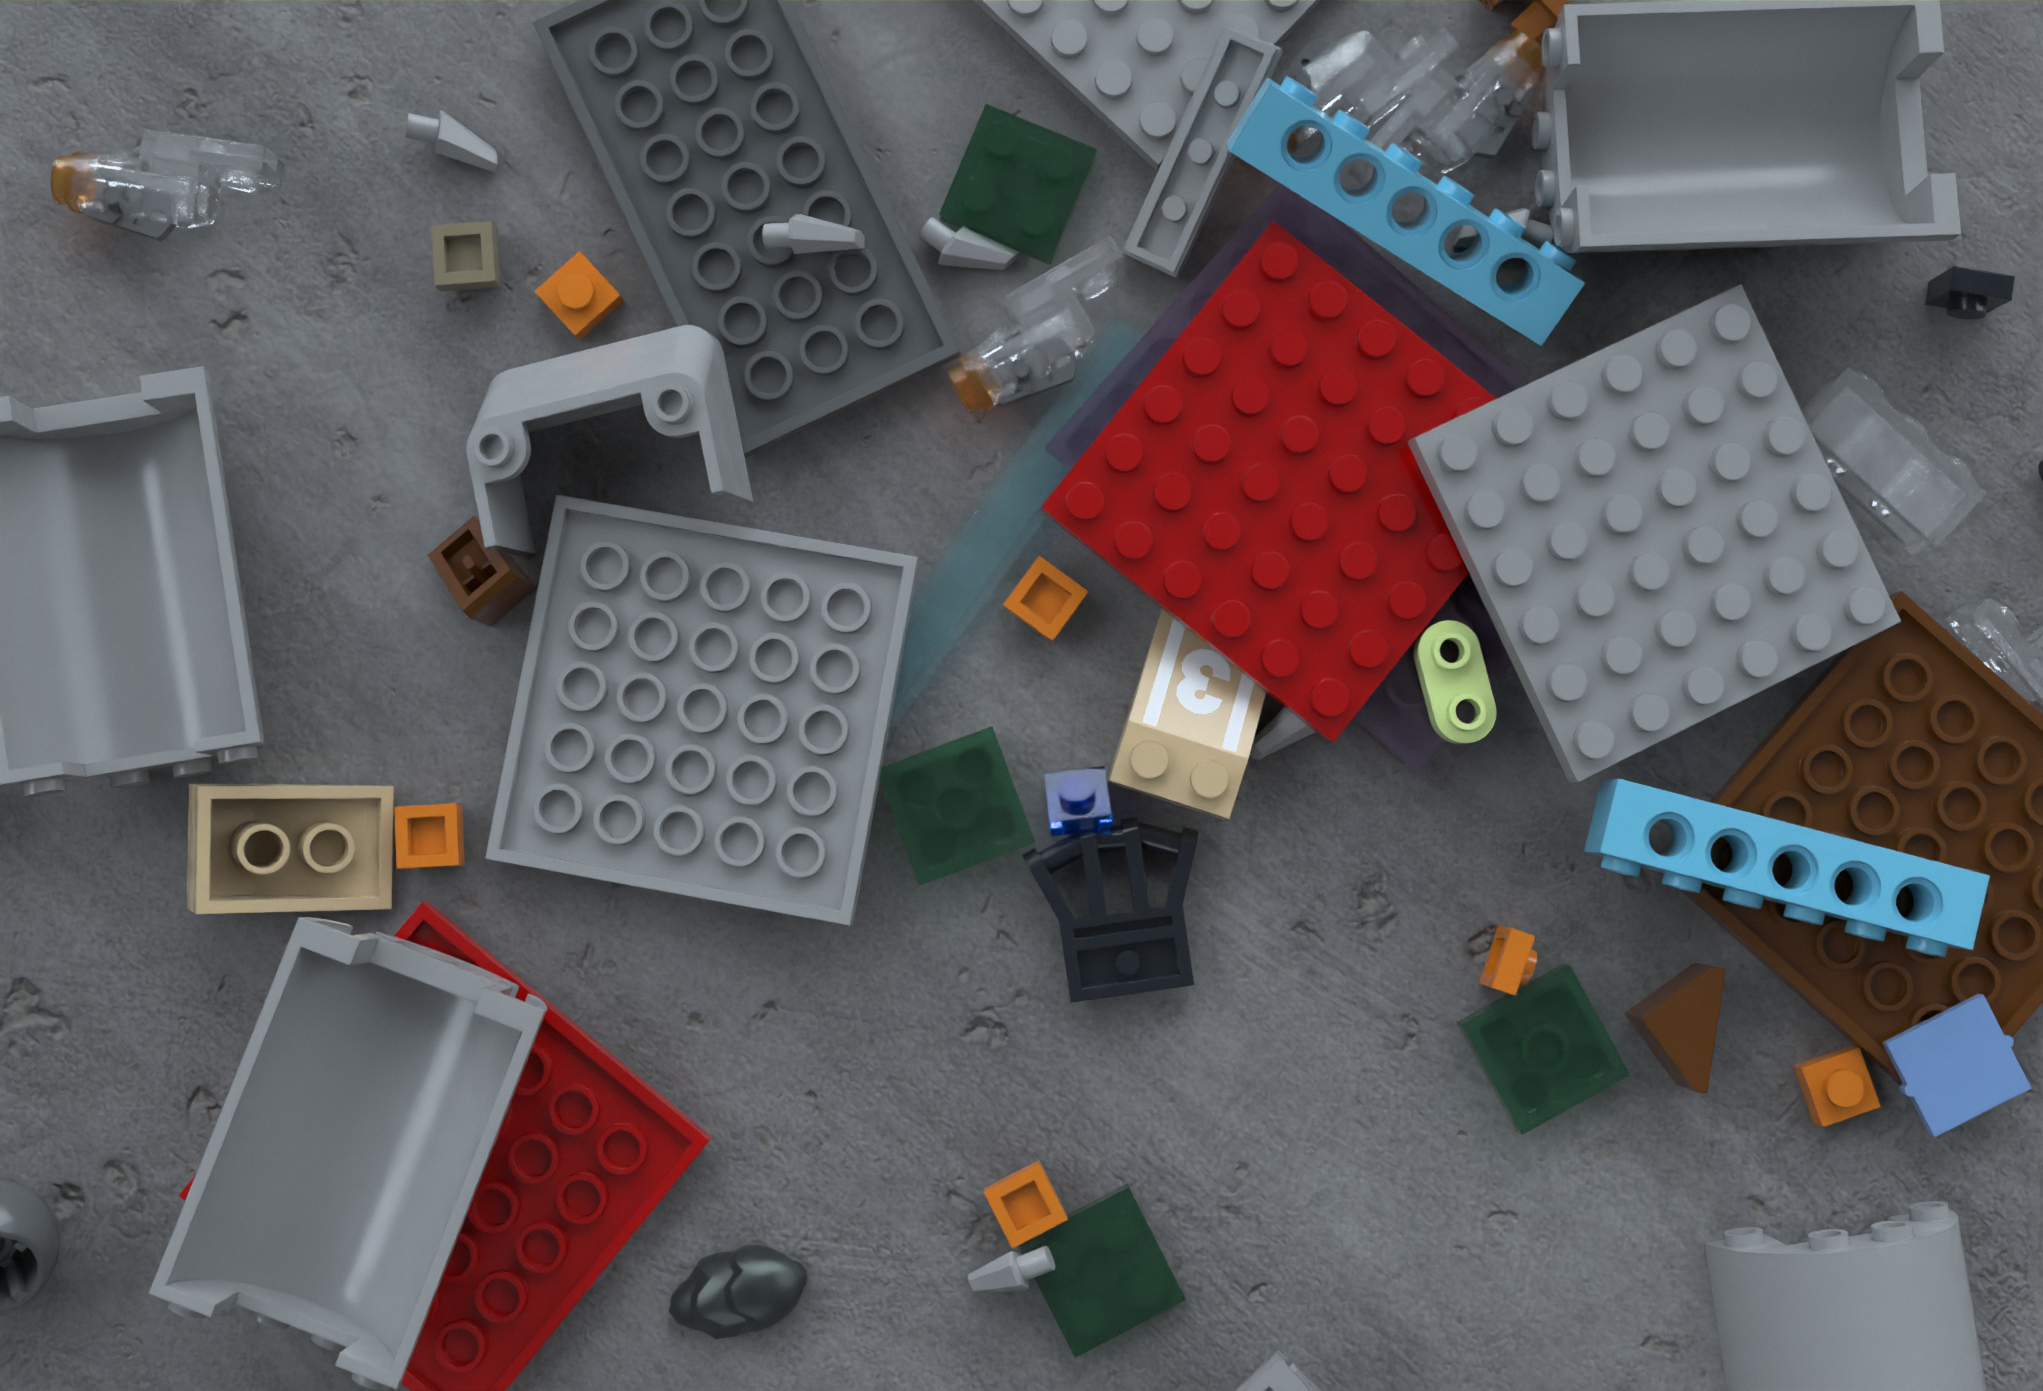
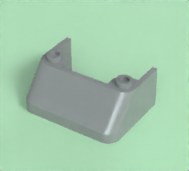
(671, 372)

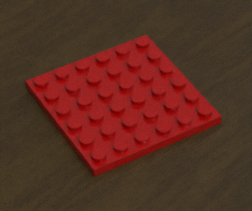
(1275, 485)
(559, 1198)

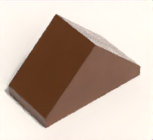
(479, 578)
(1682, 1024)

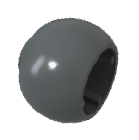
(26, 1244)

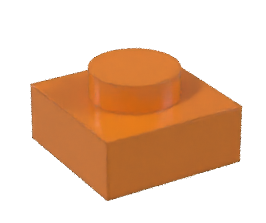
(579, 295)
(1045, 599)
(429, 835)
(1509, 960)
(1836, 1086)
(1025, 1204)

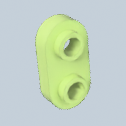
(1449, 683)

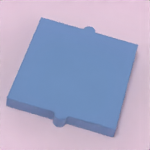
(1956, 1065)

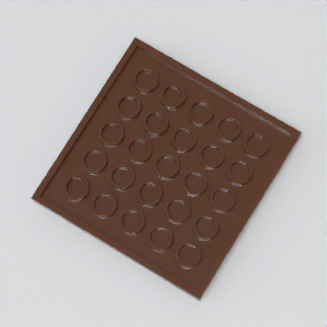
(1919, 756)

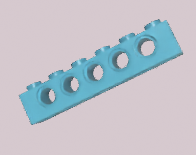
(1528, 306)
(1944, 896)

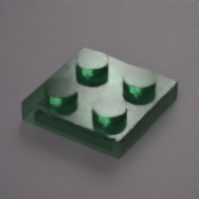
(1018, 184)
(955, 805)
(1543, 1048)
(1105, 1271)

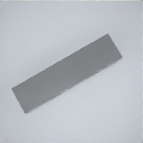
(1199, 152)

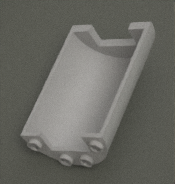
(1739, 125)
(120, 592)
(351, 1145)
(1848, 1308)

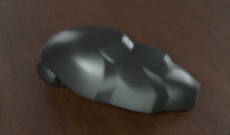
(739, 1292)

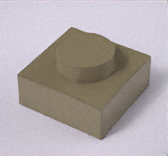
(465, 256)

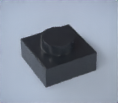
(1969, 292)

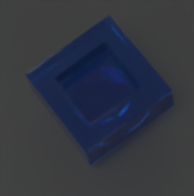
(1078, 801)

